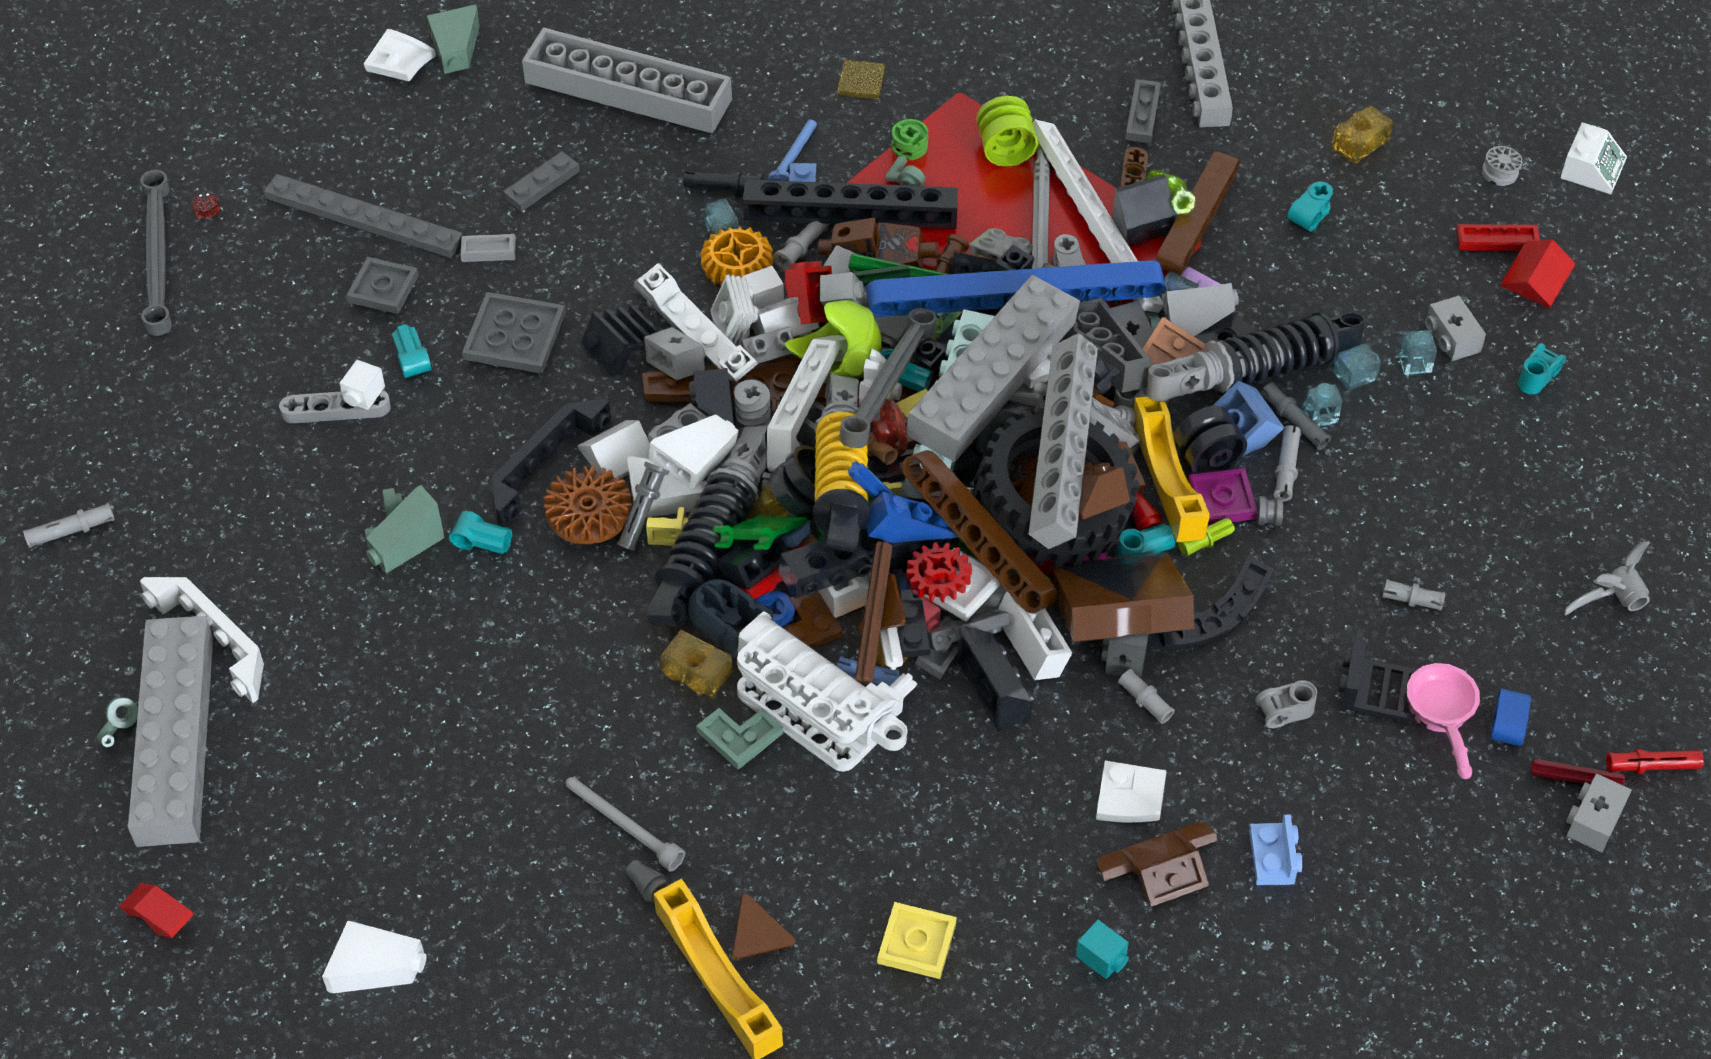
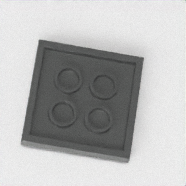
(514, 332)

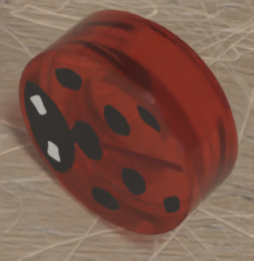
(205, 205)

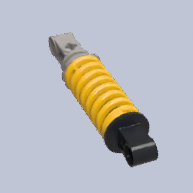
(840, 501)

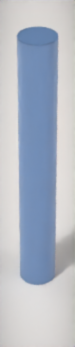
(797, 145)

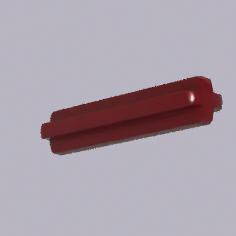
(1570, 772)

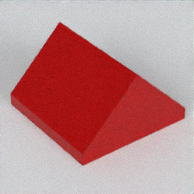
(1539, 271)

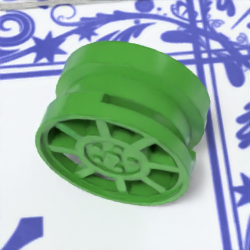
(910, 137)

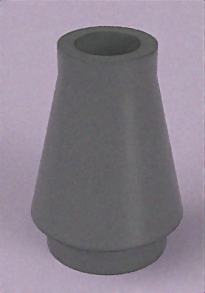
(646, 879)

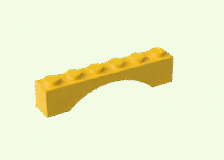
(1181, 503)
(738, 1003)

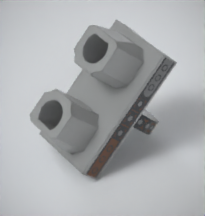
(769, 346)

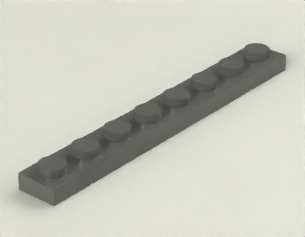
(363, 215)

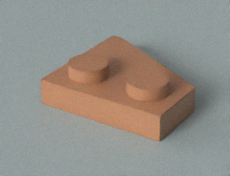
(1170, 343)

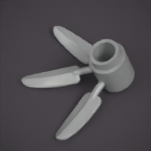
(1623, 582)

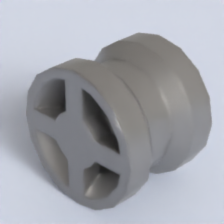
(1270, 511)

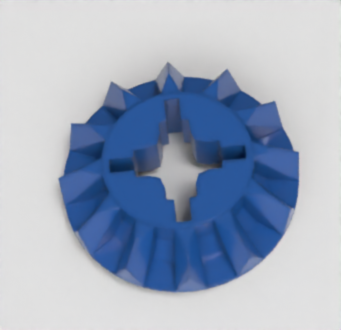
(784, 606)

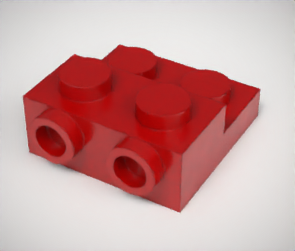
(804, 283)

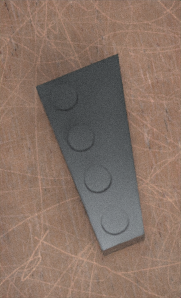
(1114, 344)

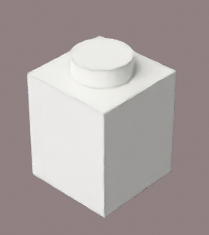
(766, 287)
(362, 384)

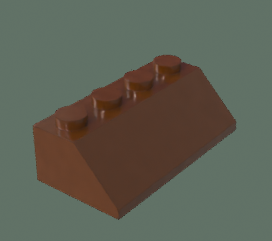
(1102, 489)

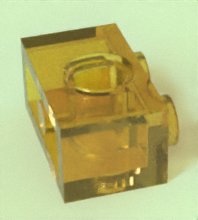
(1362, 134)
(687, 651)

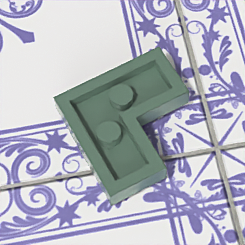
(738, 742)

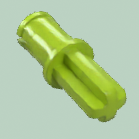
(1214, 532)

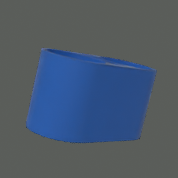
(1510, 717)

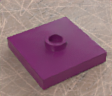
(1226, 494)

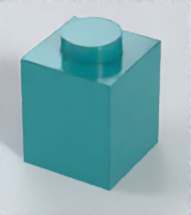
(1102, 950)

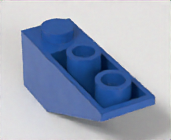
(905, 520)

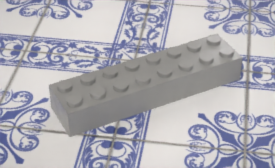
(627, 80)
(992, 368)
(171, 732)

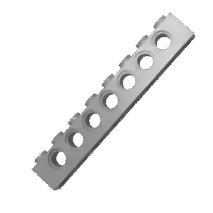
(1204, 62)
(1063, 442)

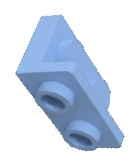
(1275, 852)

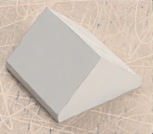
(614, 445)

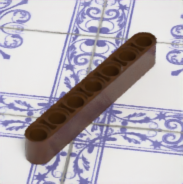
(1190, 227)
(992, 535)

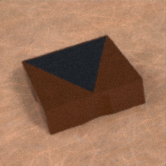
(1123, 597)

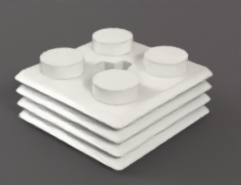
(734, 309)

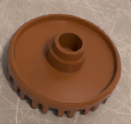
(587, 506)

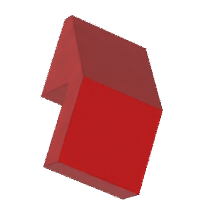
(157, 909)

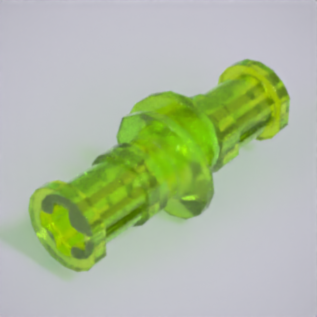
(1182, 200)

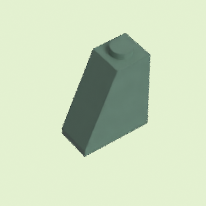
(454, 36)
(405, 531)

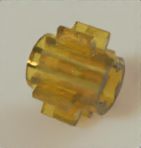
(768, 505)

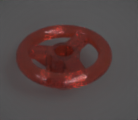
(891, 425)

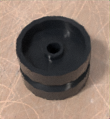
(1210, 440)
(795, 482)

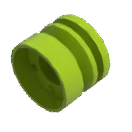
(1007, 131)

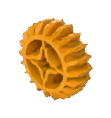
(735, 254)

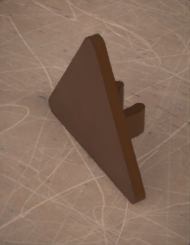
(893, 610)
(757, 931)

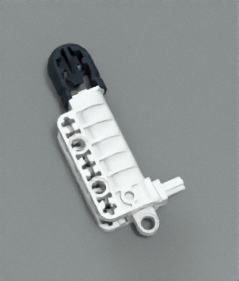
(799, 679)

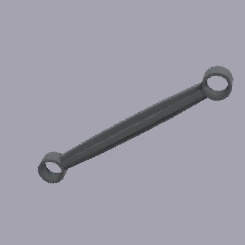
(155, 253)
(920, 325)

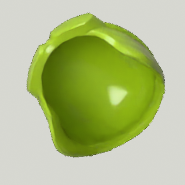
(858, 328)

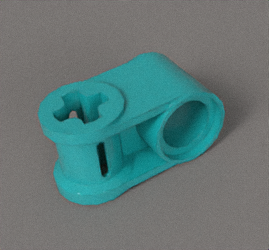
(1311, 206)
(1539, 369)

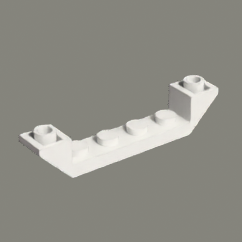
(693, 323)
(800, 396)
(170, 591)

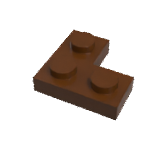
(815, 623)

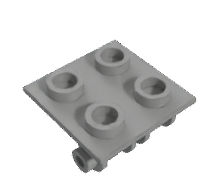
(995, 243)

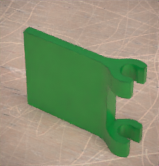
(758, 528)

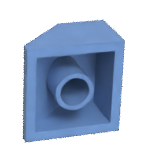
(1251, 415)

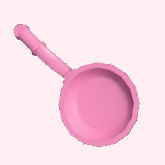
(1444, 701)

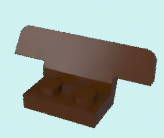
(1165, 864)

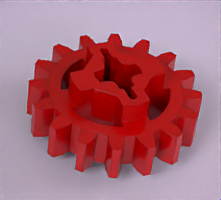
(939, 572)

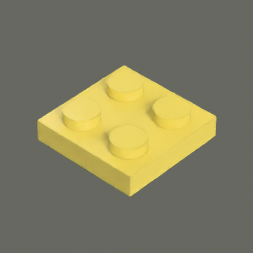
(917, 940)

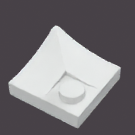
(398, 56)
(1130, 793)

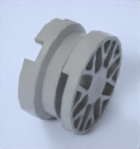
(1502, 167)

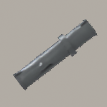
(1287, 408)

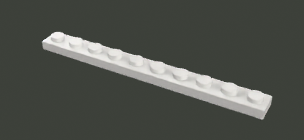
(1088, 202)

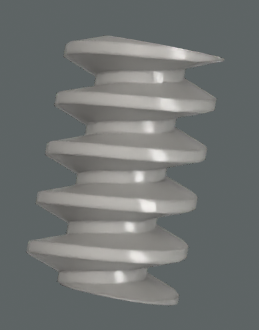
(752, 404)

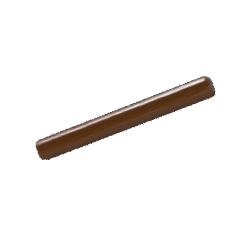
(873, 613)

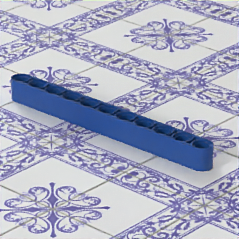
(996, 288)

